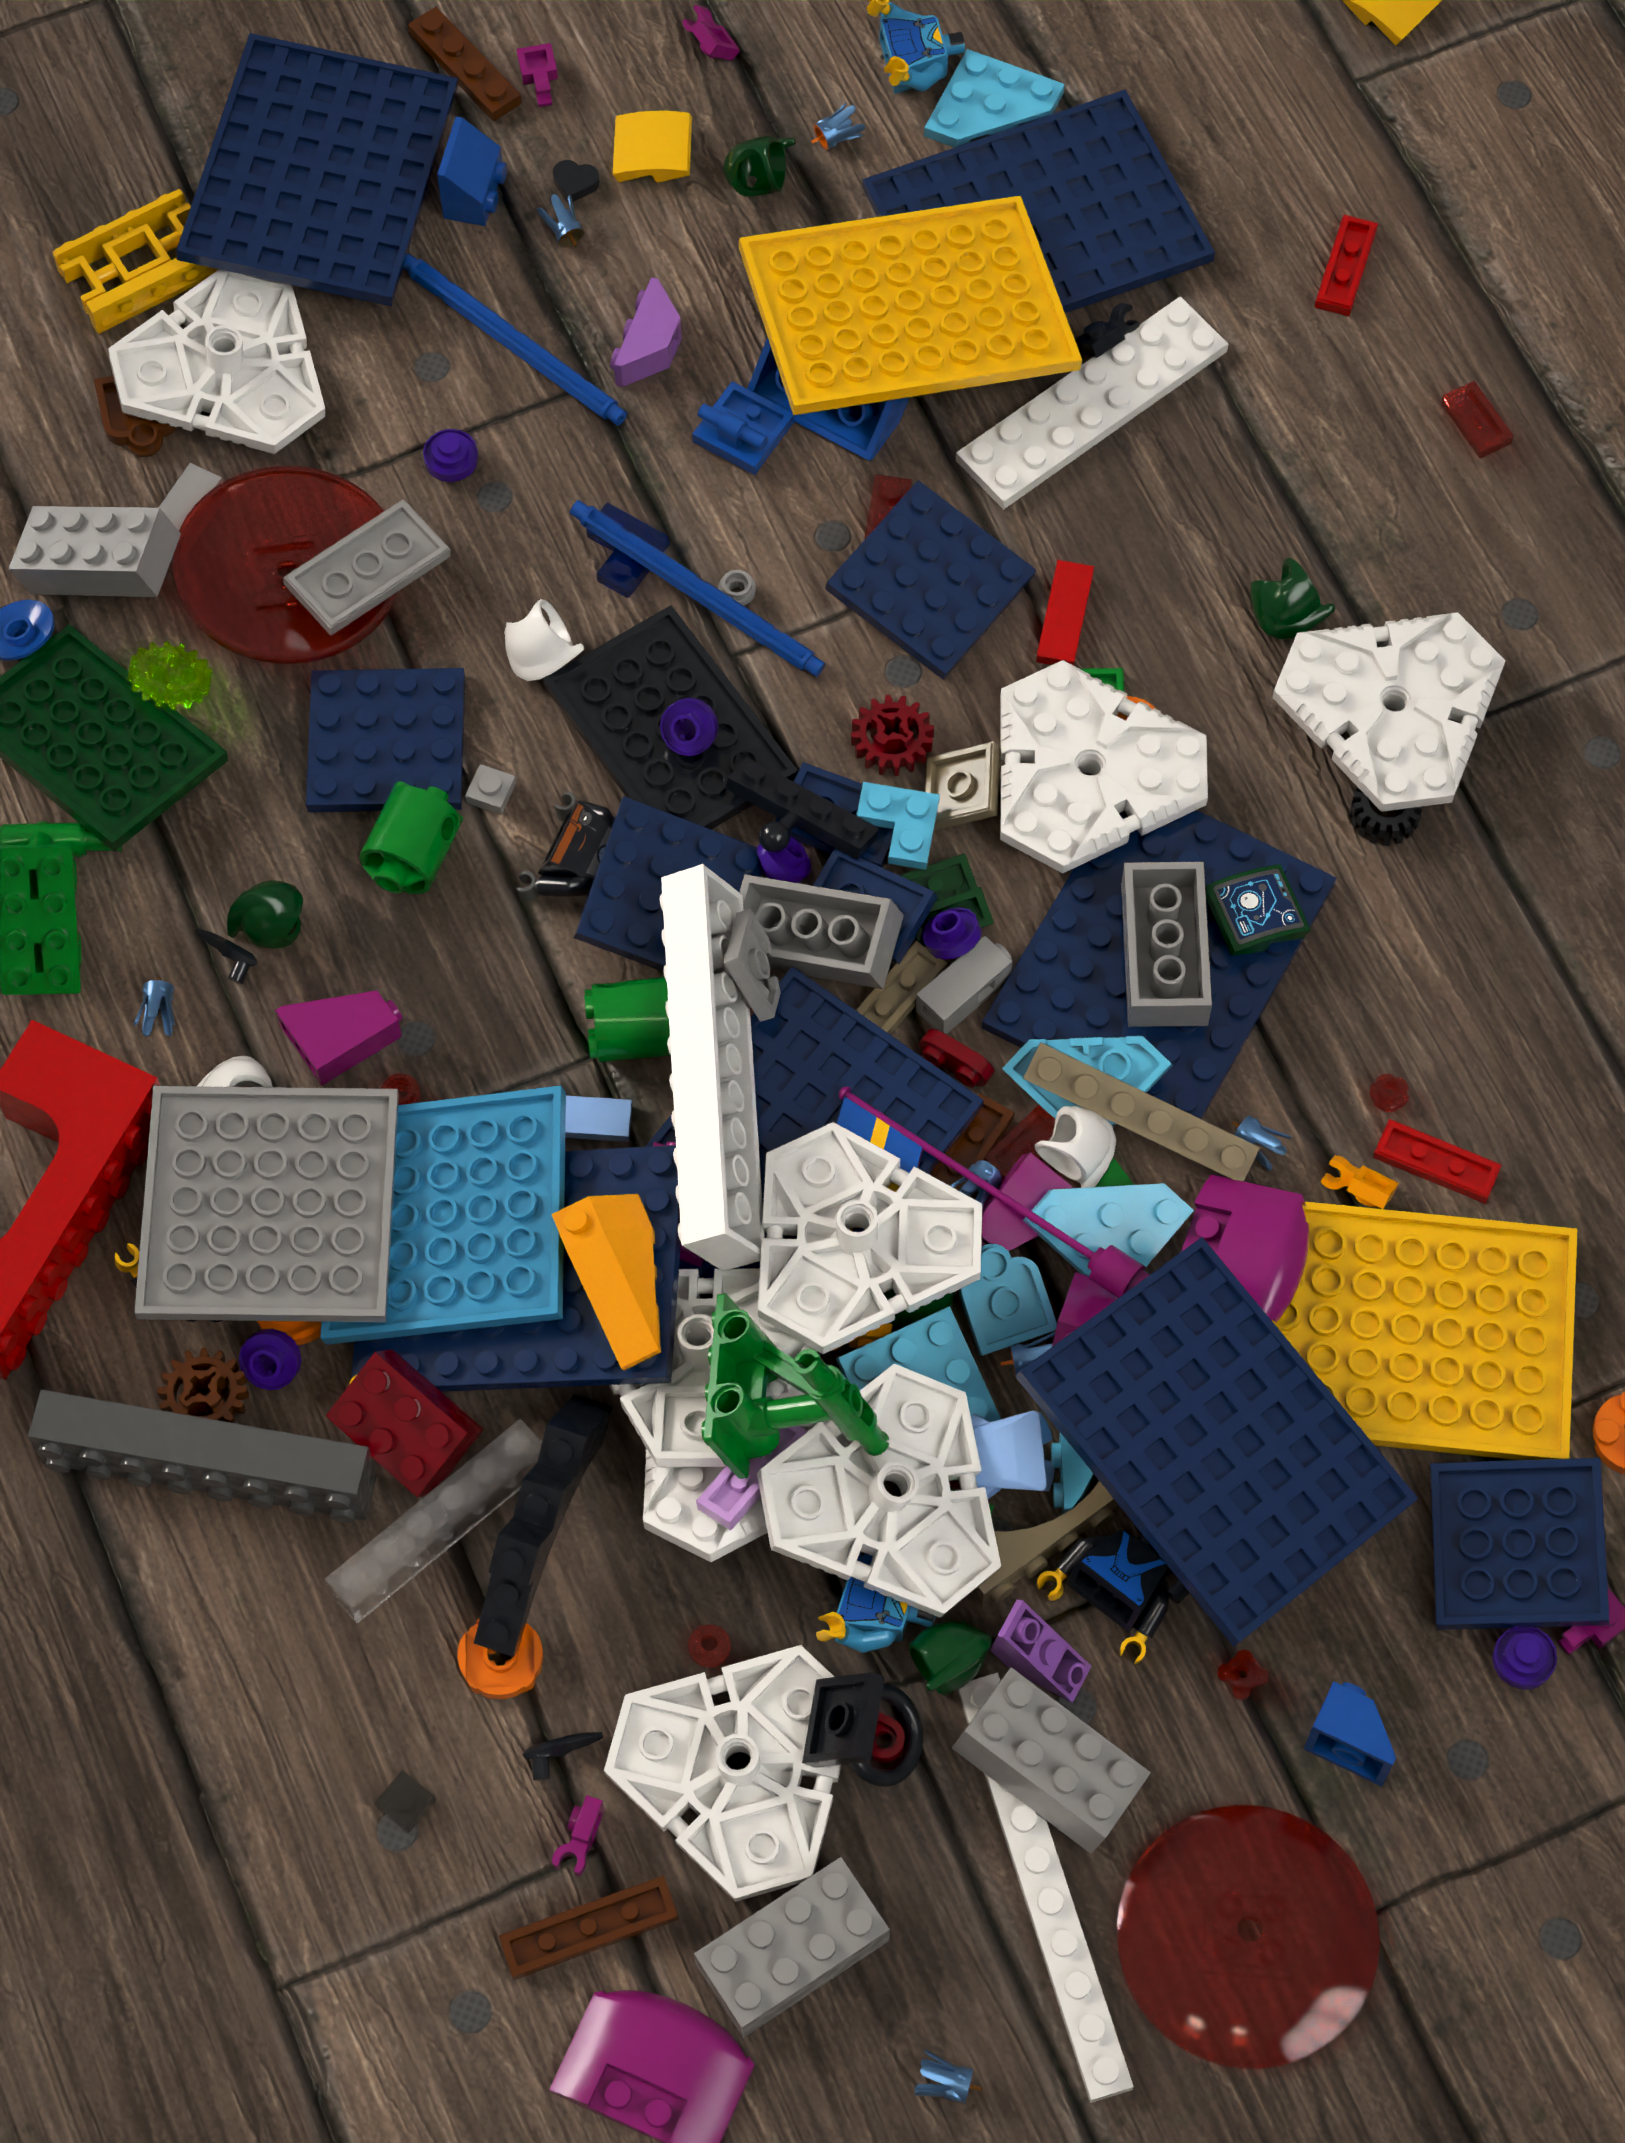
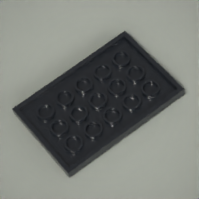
(618, 706)

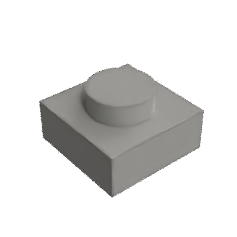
(490, 789)

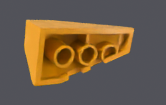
(614, 1259)

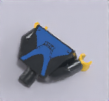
(1119, 1579)

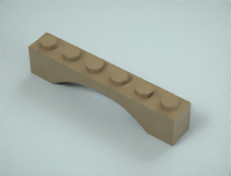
(1027, 1550)

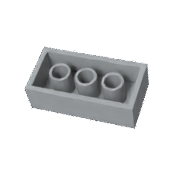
(95, 551)
(825, 930)
(1166, 944)
(1051, 1760)
(792, 1947)

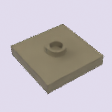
(965, 783)

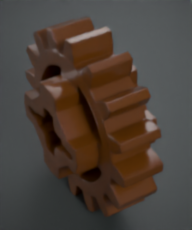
(209, 1376)

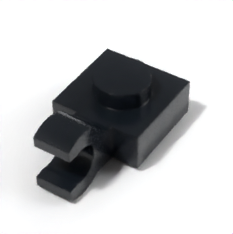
(1103, 336)

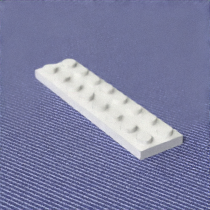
(1091, 403)

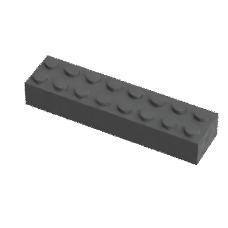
(203, 1456)

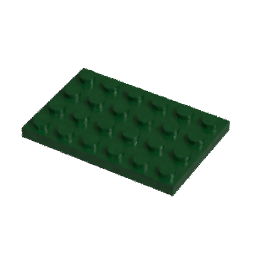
(95, 742)

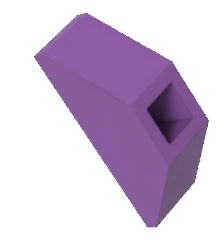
(648, 337)
(1039, 1653)

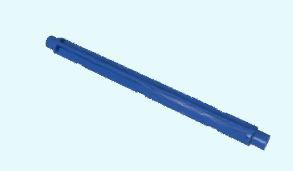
(514, 340)
(697, 588)

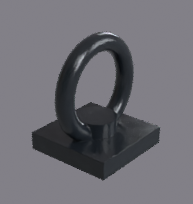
(846, 1723)

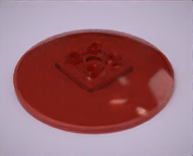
(240, 542)
(1237, 1997)

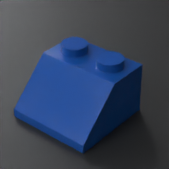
(470, 174)
(1352, 1734)

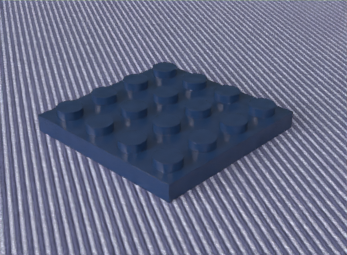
(930, 579)
(383, 730)
(626, 890)
(1519, 1544)

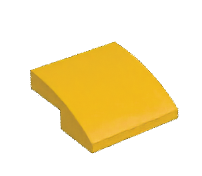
(1392, 17)
(652, 145)

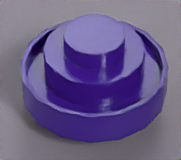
(450, 455)
(689, 726)
(787, 865)
(952, 933)
(270, 1359)
(1524, 1657)

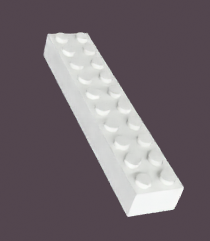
(711, 1074)

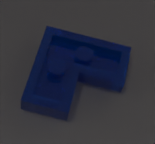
(621, 571)

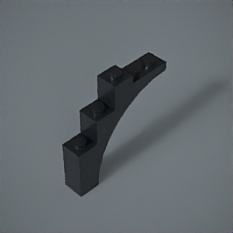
(542, 1502)

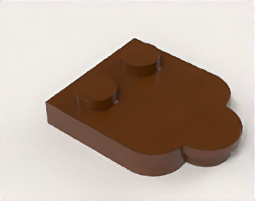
(139, 434)

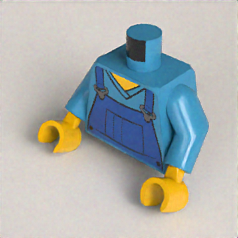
(913, 46)
(868, 1618)

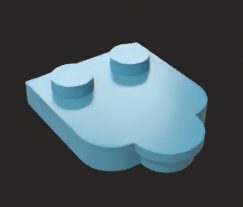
(1006, 1302)

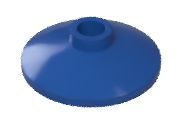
(24, 628)

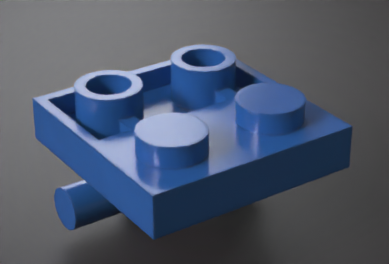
(742, 427)

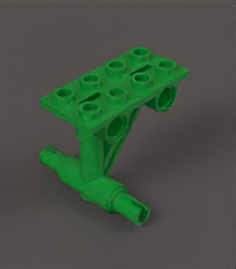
(39, 906)
(747, 1423)

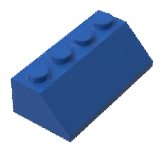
(856, 428)

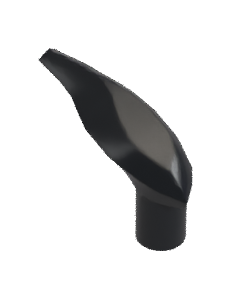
(228, 949)
(557, 1747)

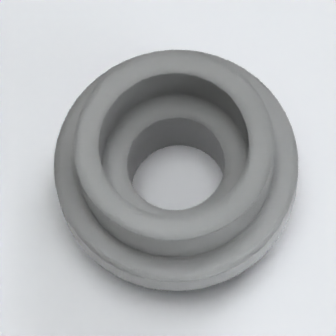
(741, 580)

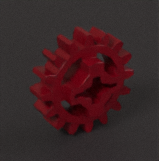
(892, 735)

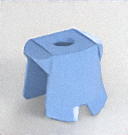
(1013, 1453)

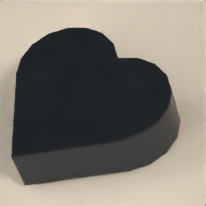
(575, 179)

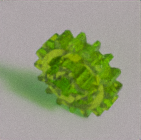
(169, 675)

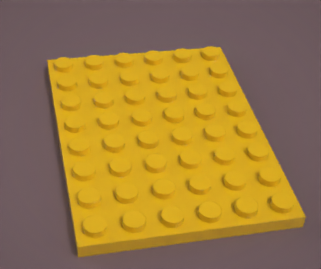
(908, 305)
(1441, 1328)

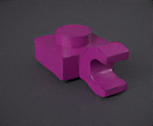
(712, 37)
(538, 67)
(1601, 1635)
(584, 1827)

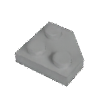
(749, 966)

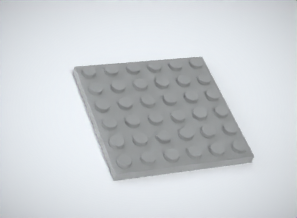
(268, 1204)

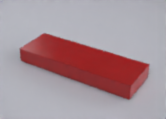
(1346, 265)
(1065, 613)
(1437, 1161)

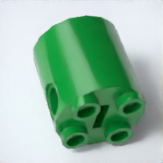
(410, 839)
(628, 1019)

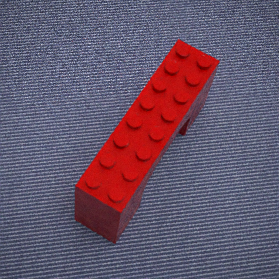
(102, 1126)

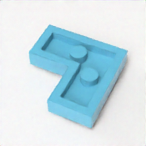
(908, 813)

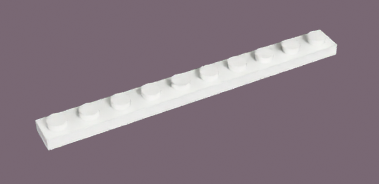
(1057, 1929)

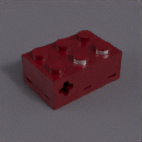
(404, 1422)

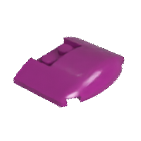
(1256, 1235)
(654, 2067)

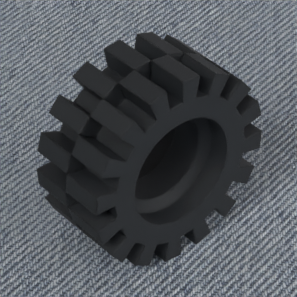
(1381, 826)

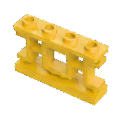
(143, 286)

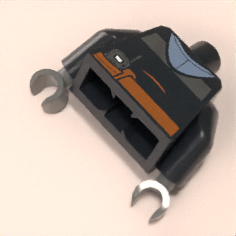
(573, 853)

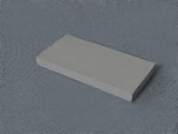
(367, 567)

